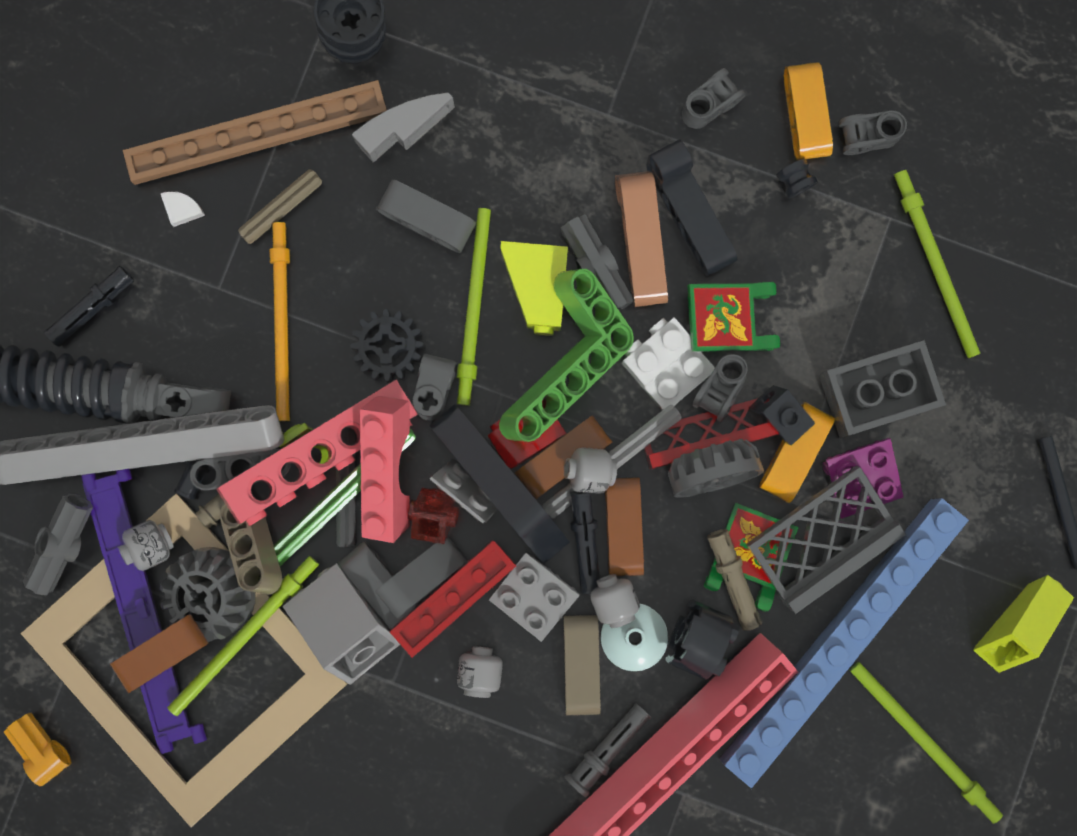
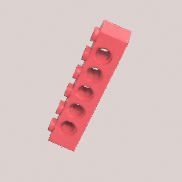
(237, 491)

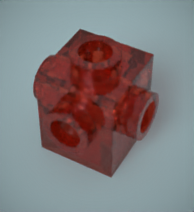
(432, 515)

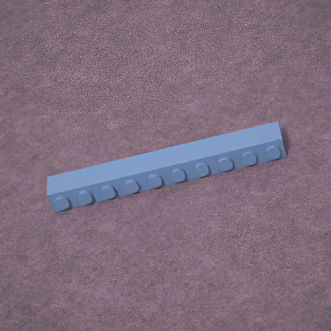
(843, 640)

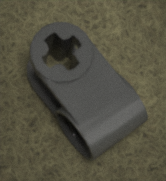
(716, 97)
(865, 133)
(434, 381)
(720, 392)

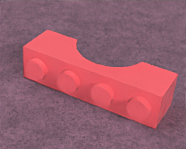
(382, 438)

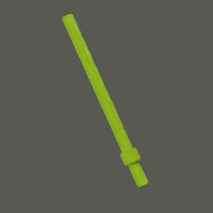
(913, 204)
(467, 370)
(289, 587)
(971, 790)

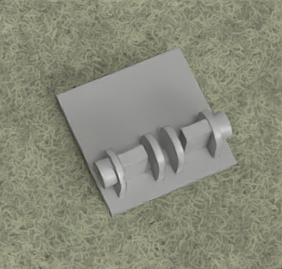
(464, 490)
(534, 596)

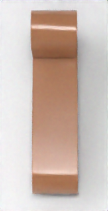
(642, 237)

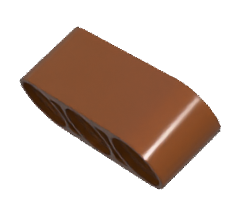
(548, 467)
(624, 528)
(159, 653)

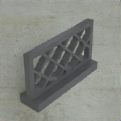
(840, 563)

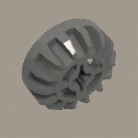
(714, 468)
(213, 574)

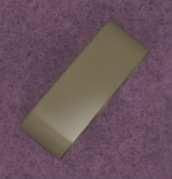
(255, 561)
(582, 665)

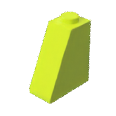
(532, 275)
(1025, 625)

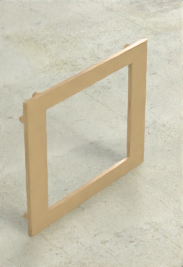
(248, 749)

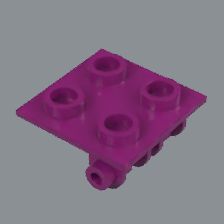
(879, 467)

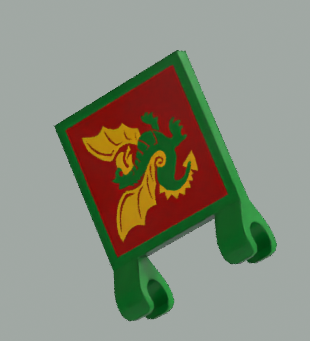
(725, 319)
(744, 526)

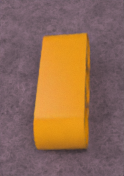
(808, 111)
(794, 461)

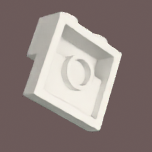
(666, 364)

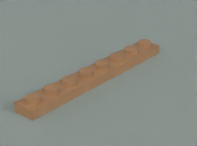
(254, 132)

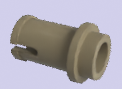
(210, 512)

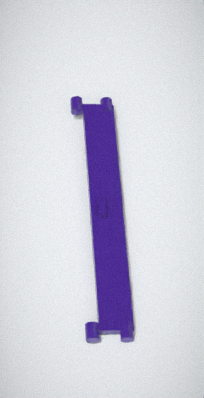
(136, 605)

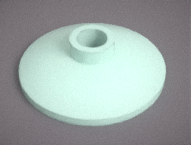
(641, 655)

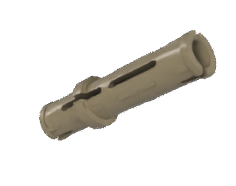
(730, 568)

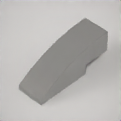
(402, 124)

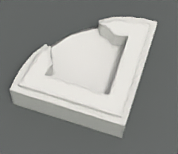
(181, 208)

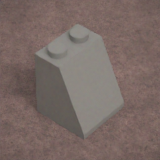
(340, 625)

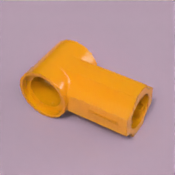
(41, 755)

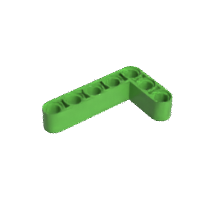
(575, 363)

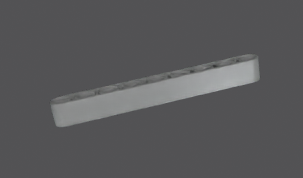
(140, 444)

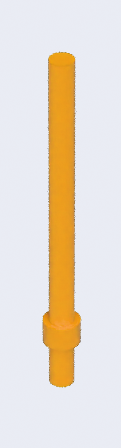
(280, 258)

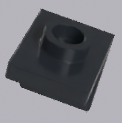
(783, 413)

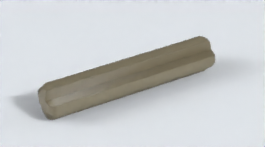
(280, 206)

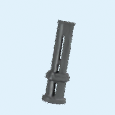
(599, 766)

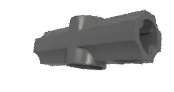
(597, 258)
(57, 544)

